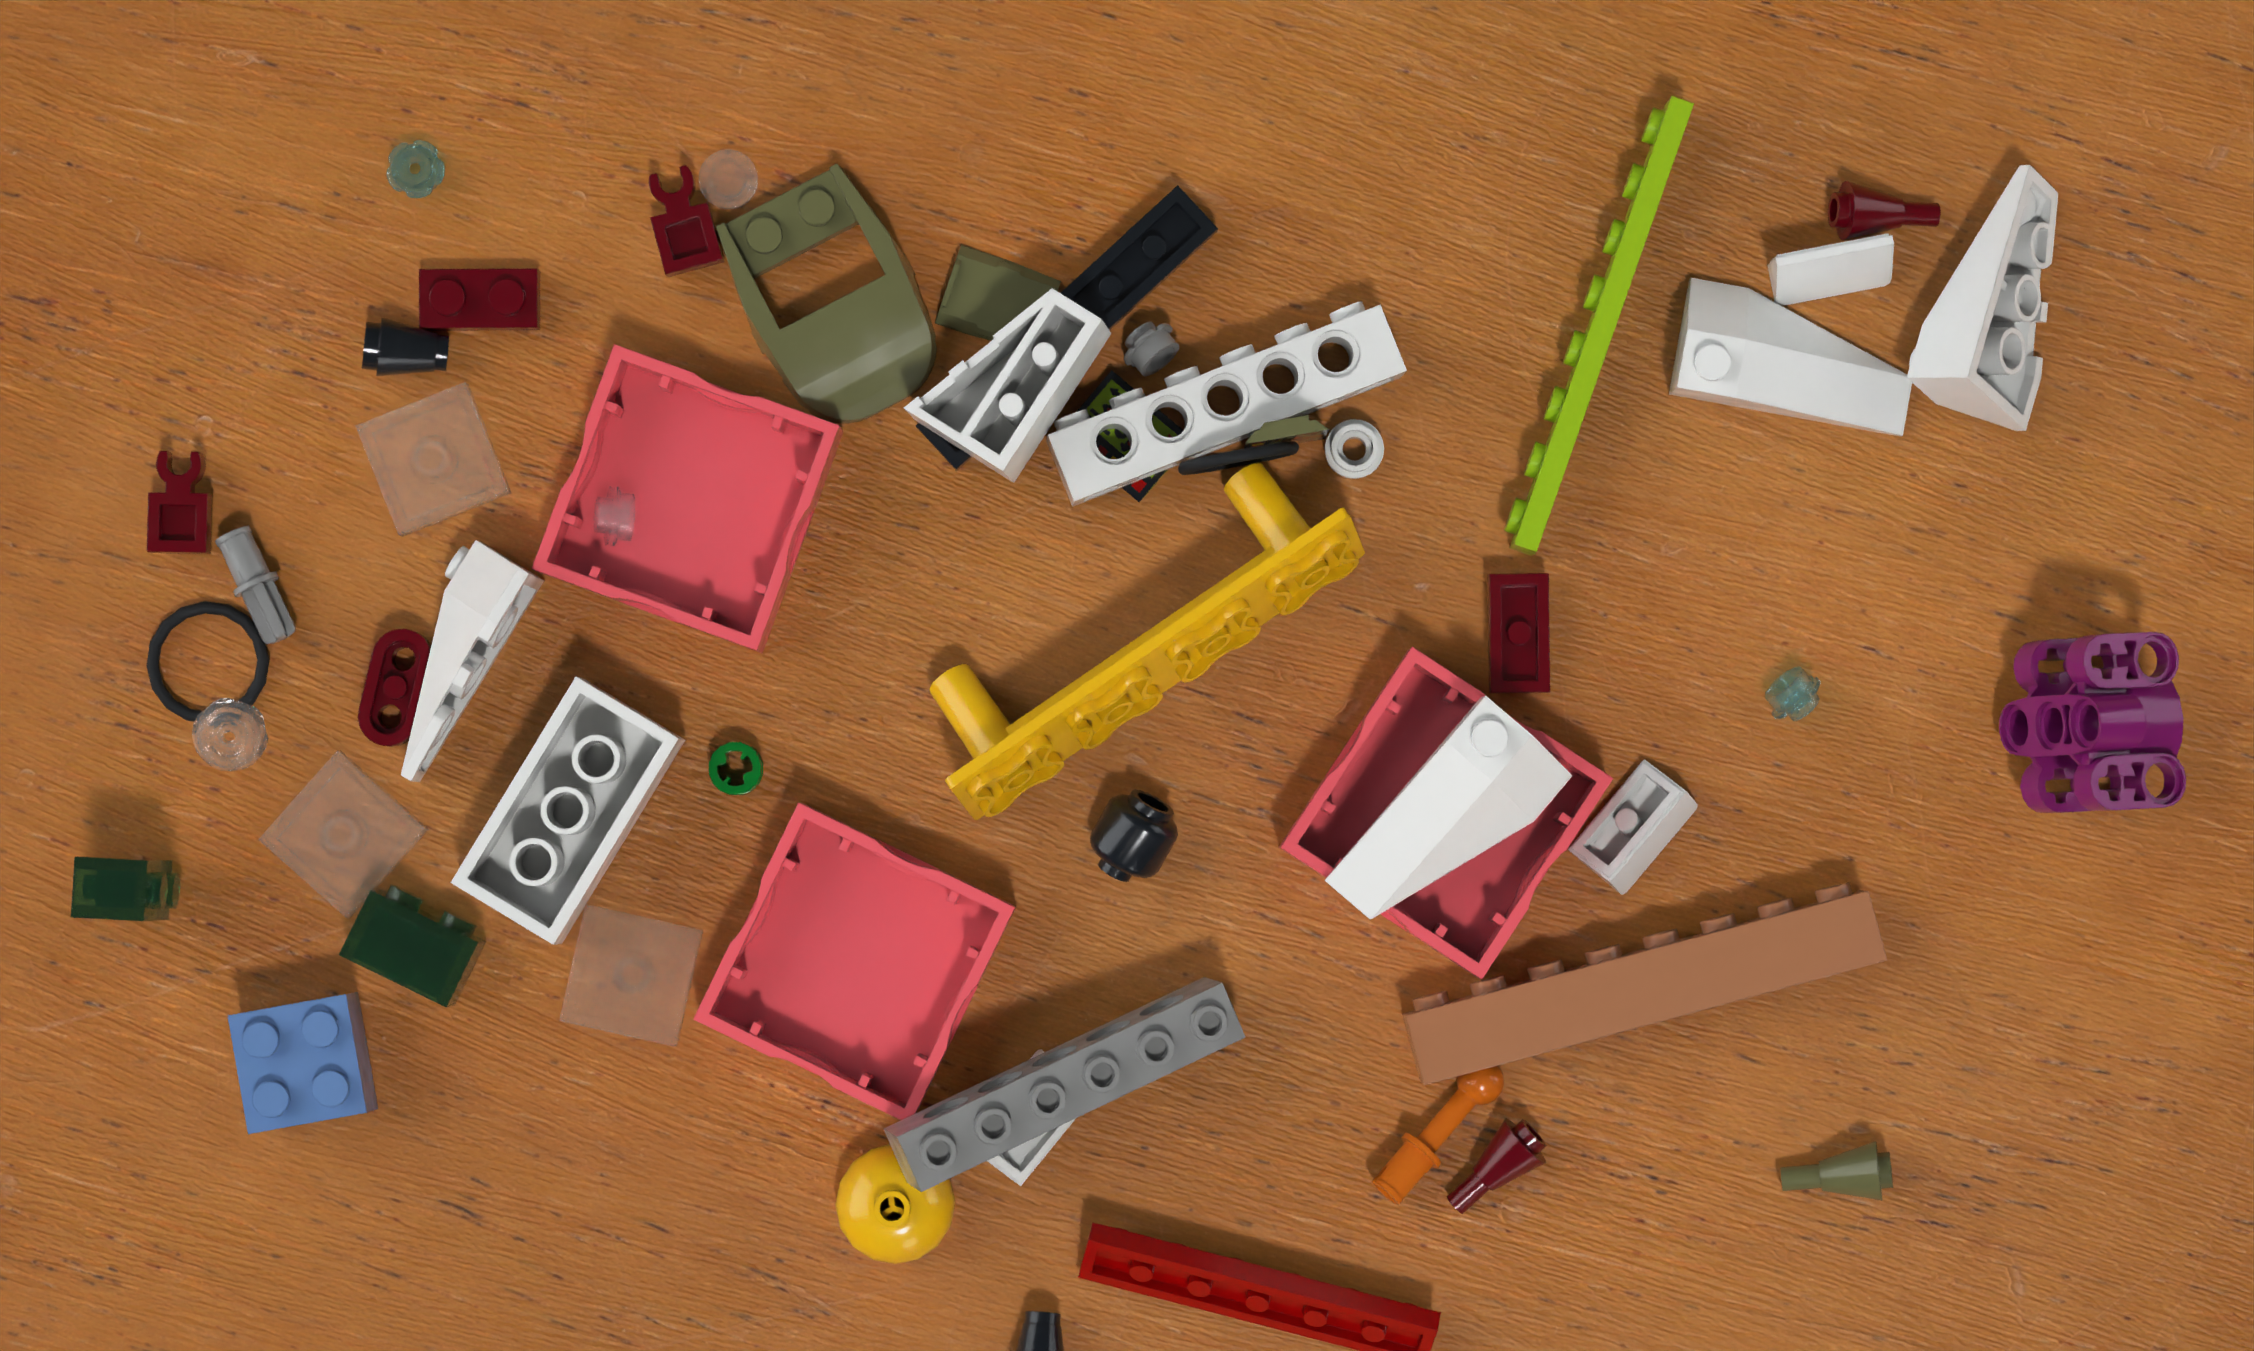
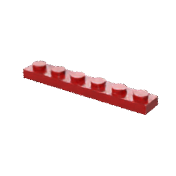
(1255, 1293)

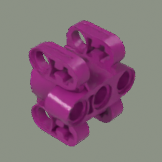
(2096, 723)

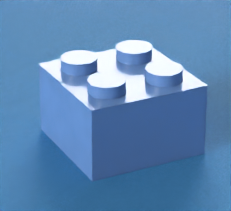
(302, 1062)

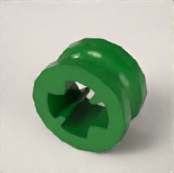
(721, 758)

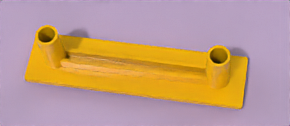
(1177, 649)

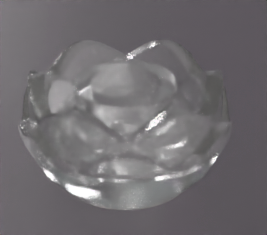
(235, 717)

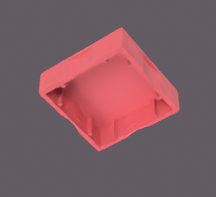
(717, 495)
(1483, 900)
(855, 962)

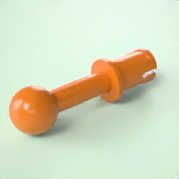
(1418, 1153)

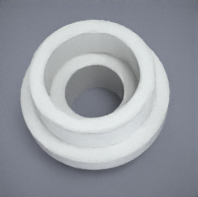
(1367, 435)

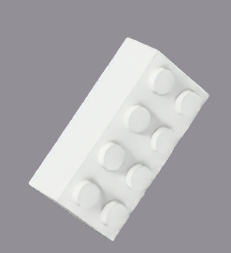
(568, 811)

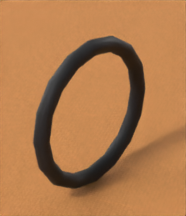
(1238, 458)
(191, 611)

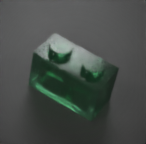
(124, 888)
(413, 946)

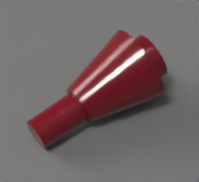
(1865, 211)
(1508, 1156)

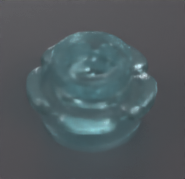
(418, 184)
(1793, 694)

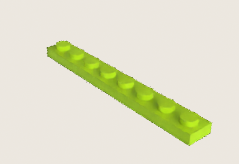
(1605, 300)

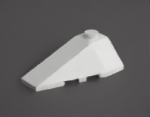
(1983, 327)
(1770, 360)
(472, 627)
(1462, 801)

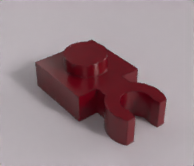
(685, 232)
(179, 517)

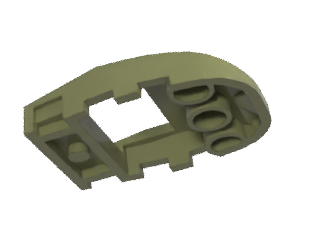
(856, 350)

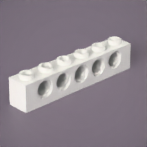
(1372, 363)

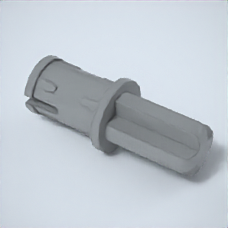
(256, 585)

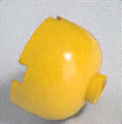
(882, 1239)

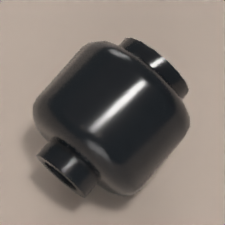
(1133, 835)

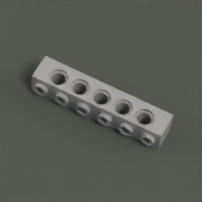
(1064, 1083)

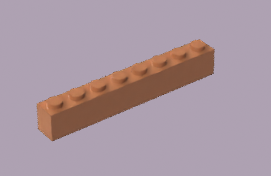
(1645, 985)

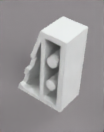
(1015, 385)

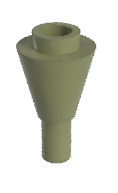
(1852, 1173)

